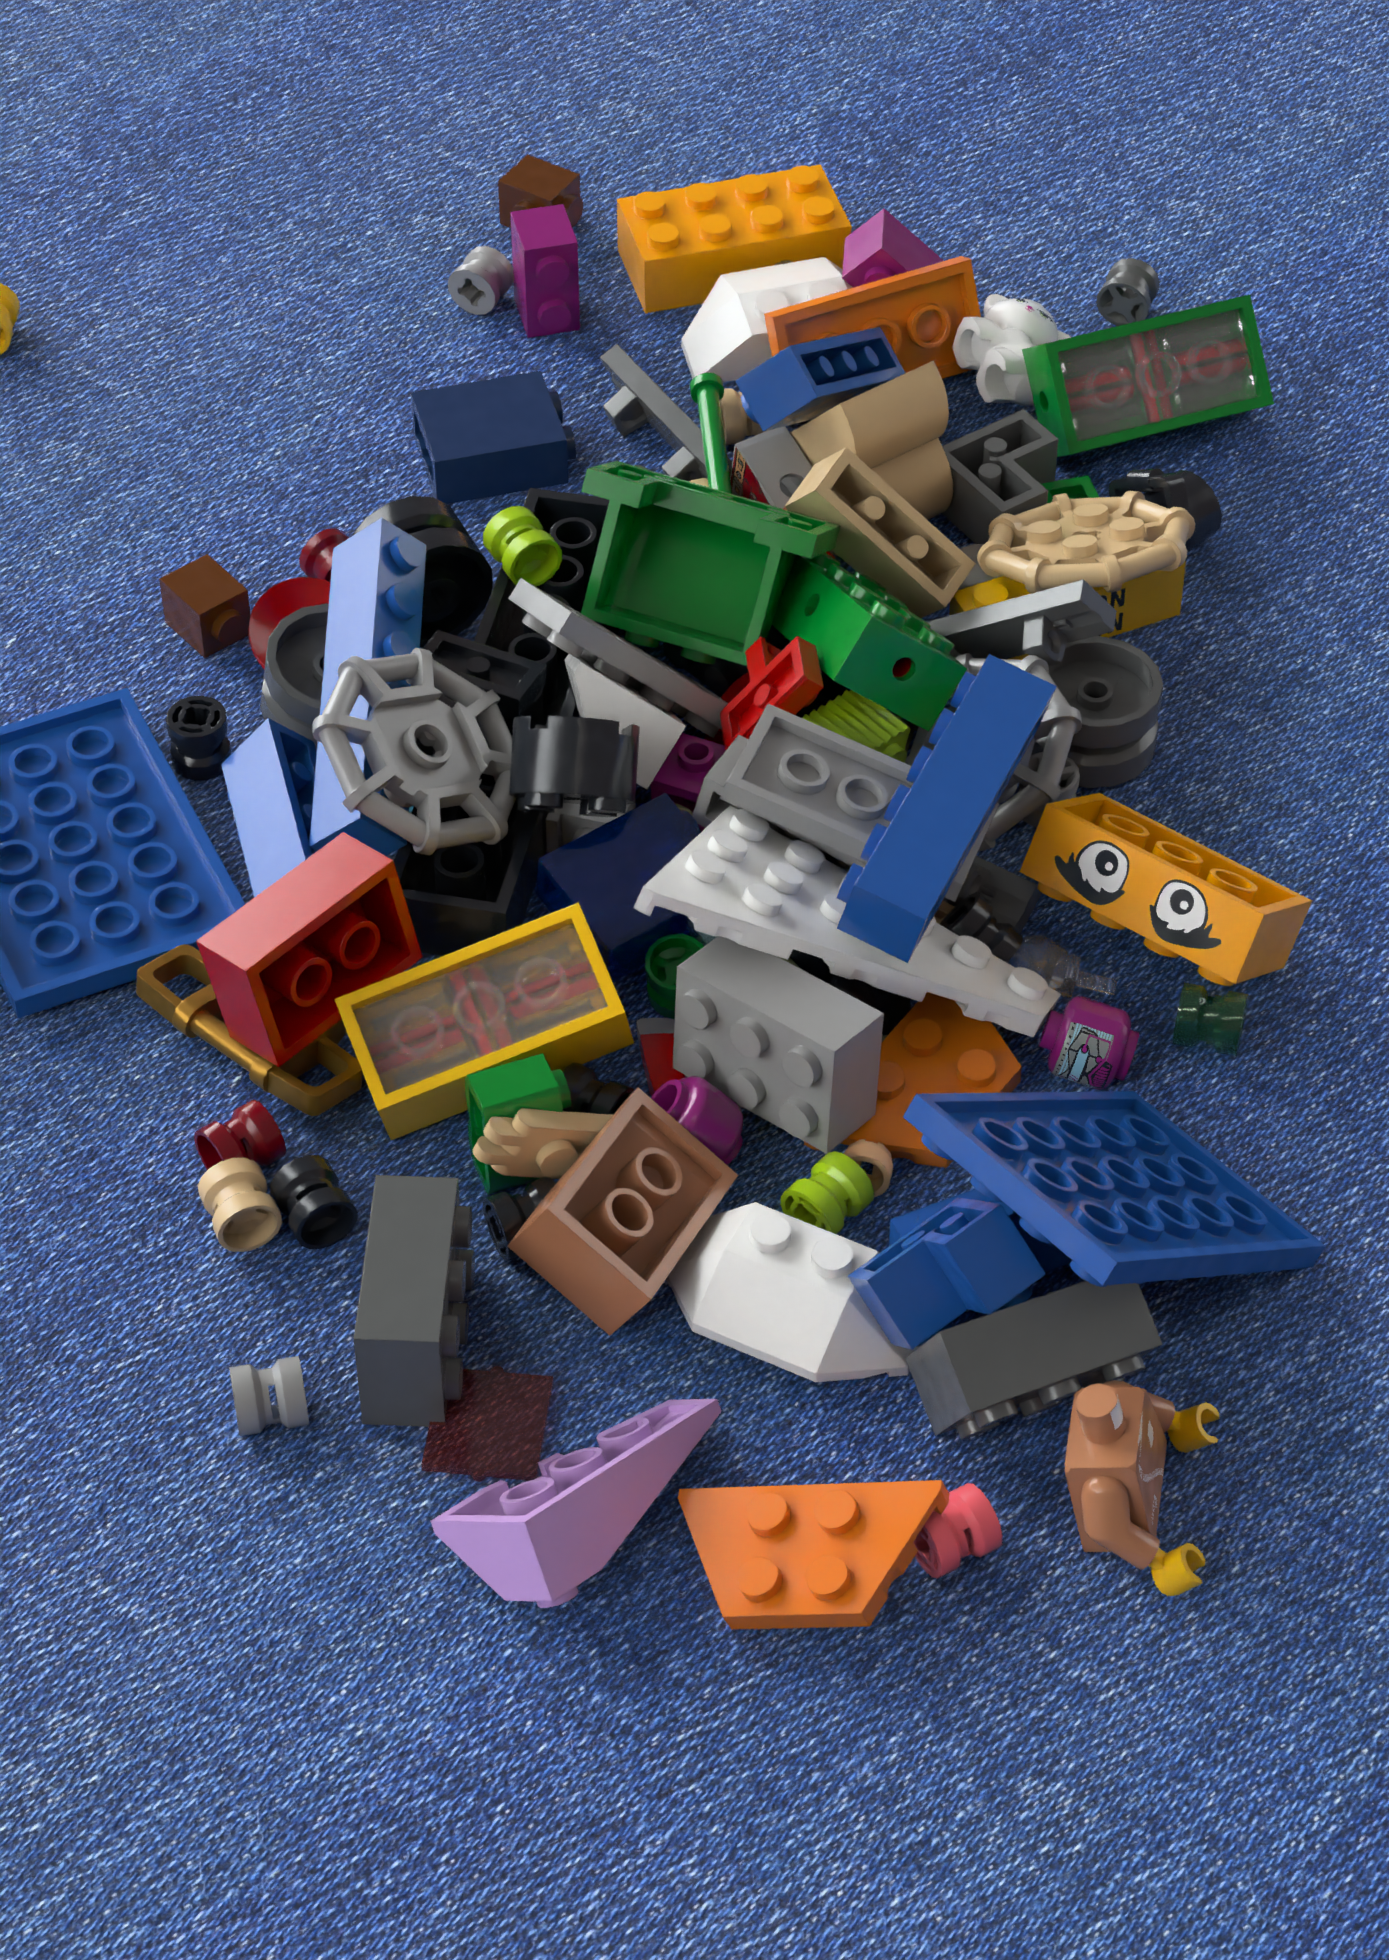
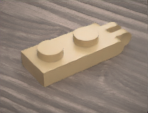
(537, 1141)

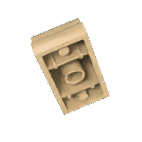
(894, 435)

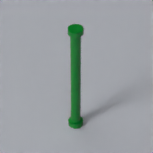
(707, 391)

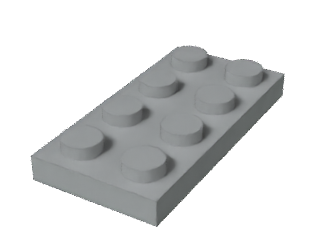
(619, 658)
(821, 785)

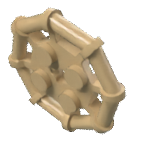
(1087, 540)

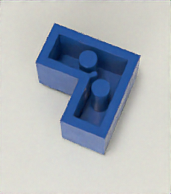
(944, 1266)

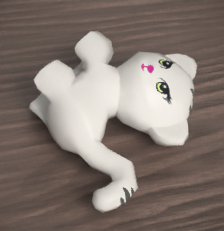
(996, 345)

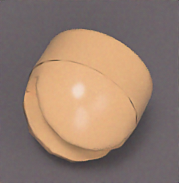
(877, 1155)

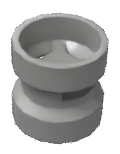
(253, 1398)

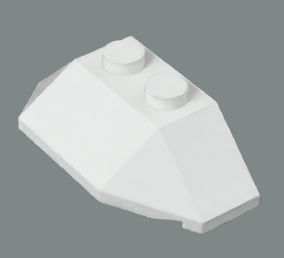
(731, 327)
(783, 1296)

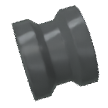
(1134, 300)

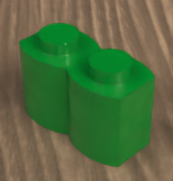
(501, 1094)

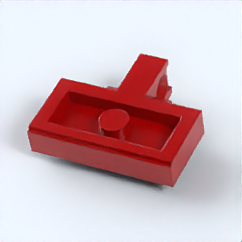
(778, 678)

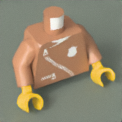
(1118, 1475)

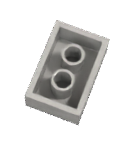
(778, 1041)

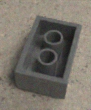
(411, 1301)
(1031, 1356)

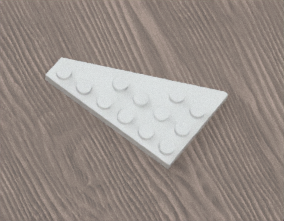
(782, 897)

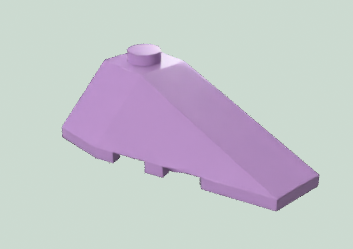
(573, 1518)

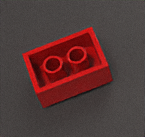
(304, 943)

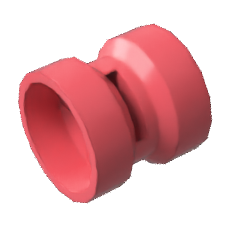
(962, 1530)

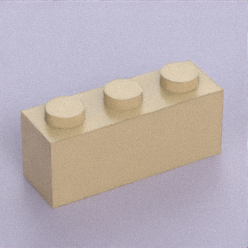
(882, 533)

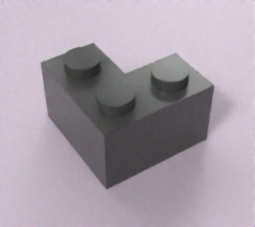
(999, 472)

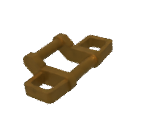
(202, 1017)

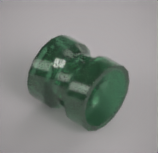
(1210, 1019)

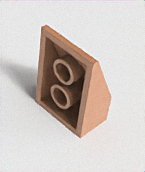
(624, 1212)

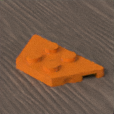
(933, 1053)
(807, 1549)

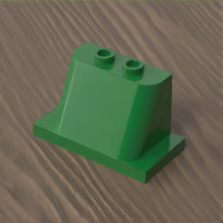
(692, 562)

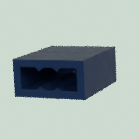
(492, 437)

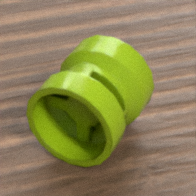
(522, 546)
(833, 1192)

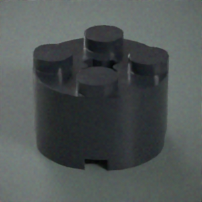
(575, 764)

